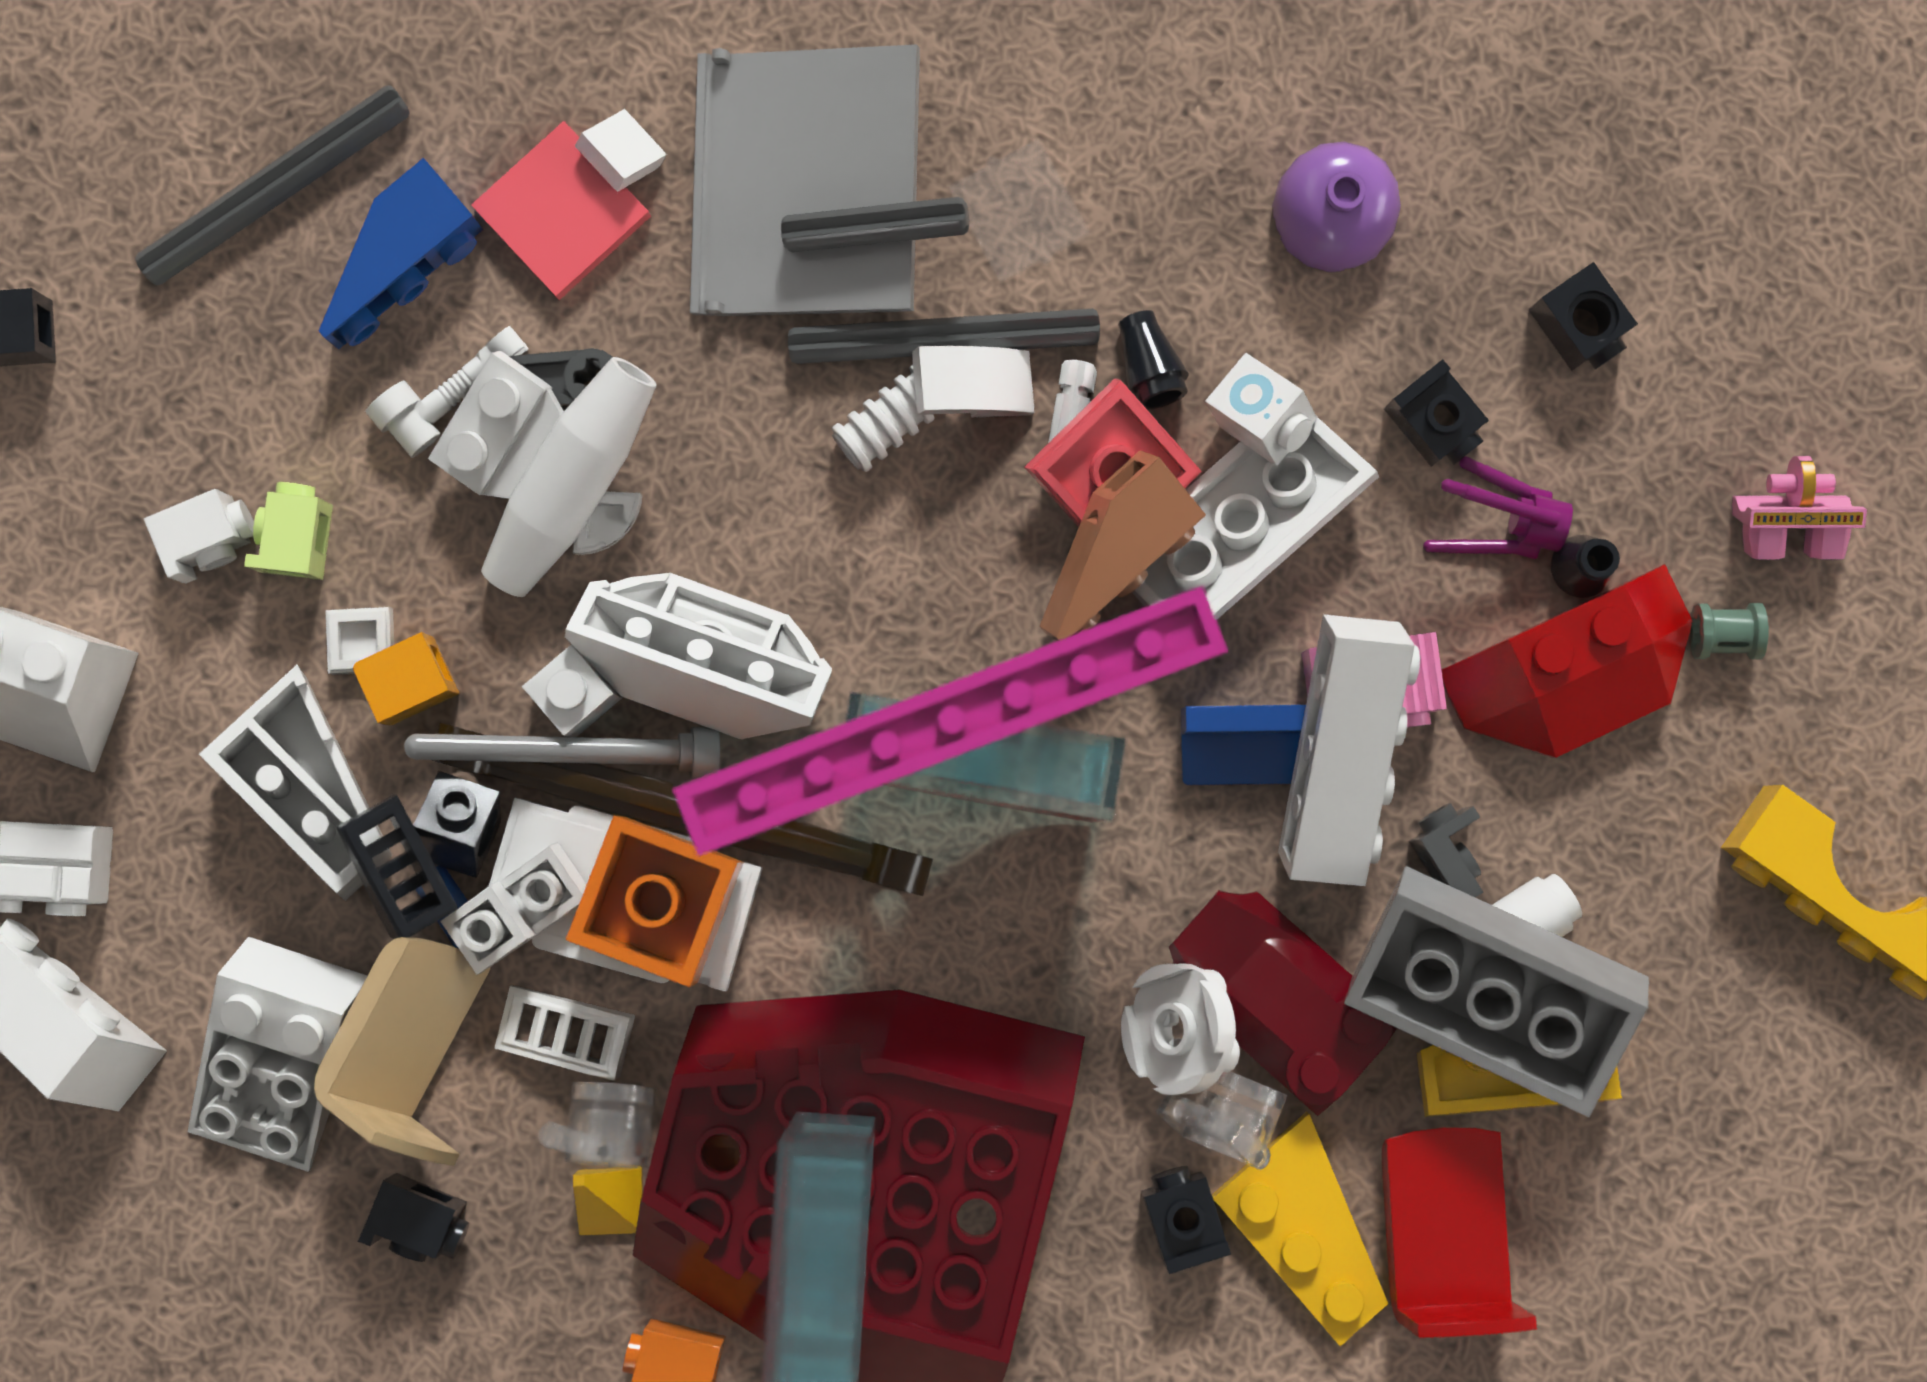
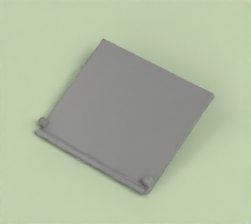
(798, 139)

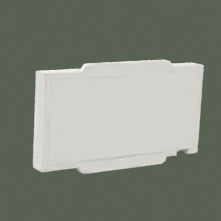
(581, 835)

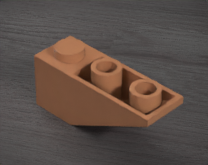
(1122, 533)

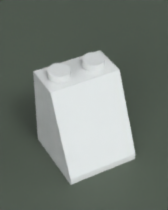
(59, 688)

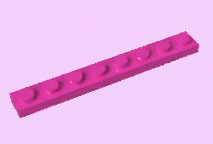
(949, 720)

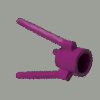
(1533, 516)

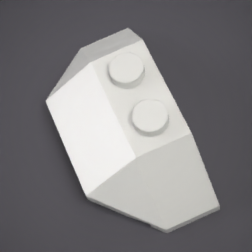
(700, 654)

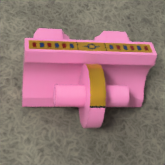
(1826, 518)

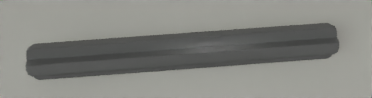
(272, 185)
(900, 338)

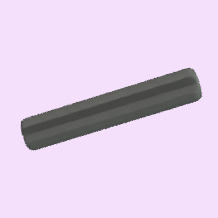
(875, 224)

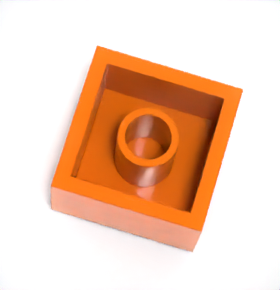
(654, 901)

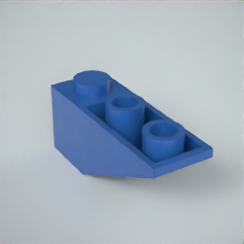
(402, 241)

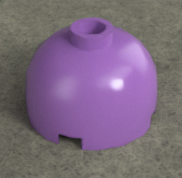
(1336, 206)

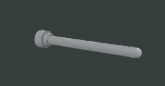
(692, 752)

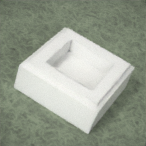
(620, 150)
(356, 635)

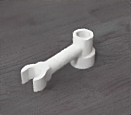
(413, 419)

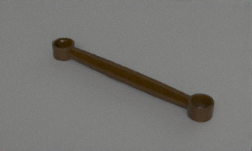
(655, 803)

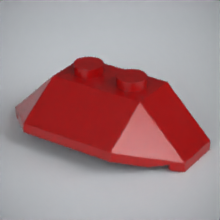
(1577, 669)

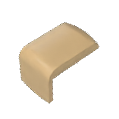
(396, 1044)

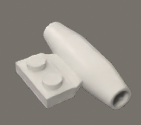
(547, 461)

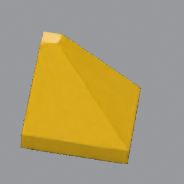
(607, 1200)

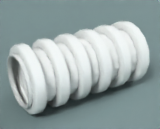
(881, 423)

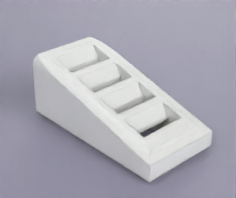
(615, 1043)

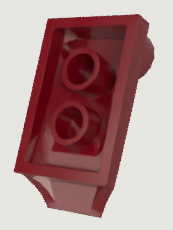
(1283, 997)

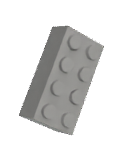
(1498, 991)

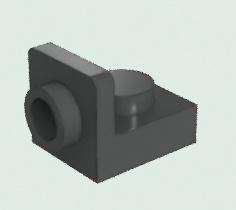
(1439, 855)

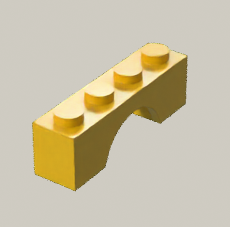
(1791, 847)

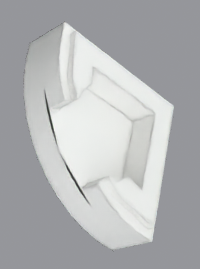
(608, 522)

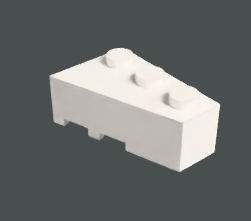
(296, 778)
(65, 1033)

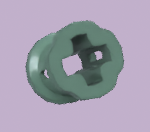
(1729, 631)

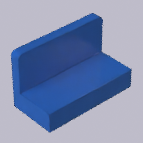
(1240, 744)

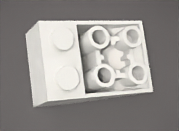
(263, 1048)

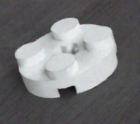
(1208, 1029)

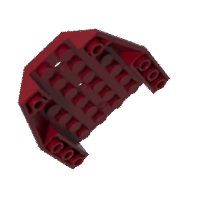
(961, 1114)

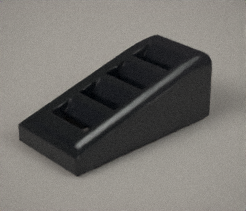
(422, 912)

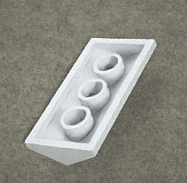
(1257, 517)

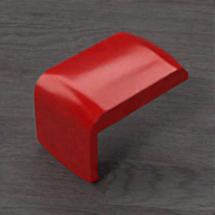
(1449, 1234)

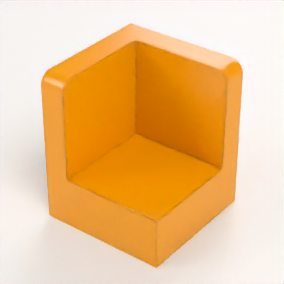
(405, 679)

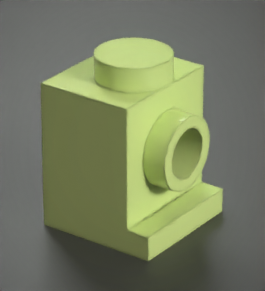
(291, 533)

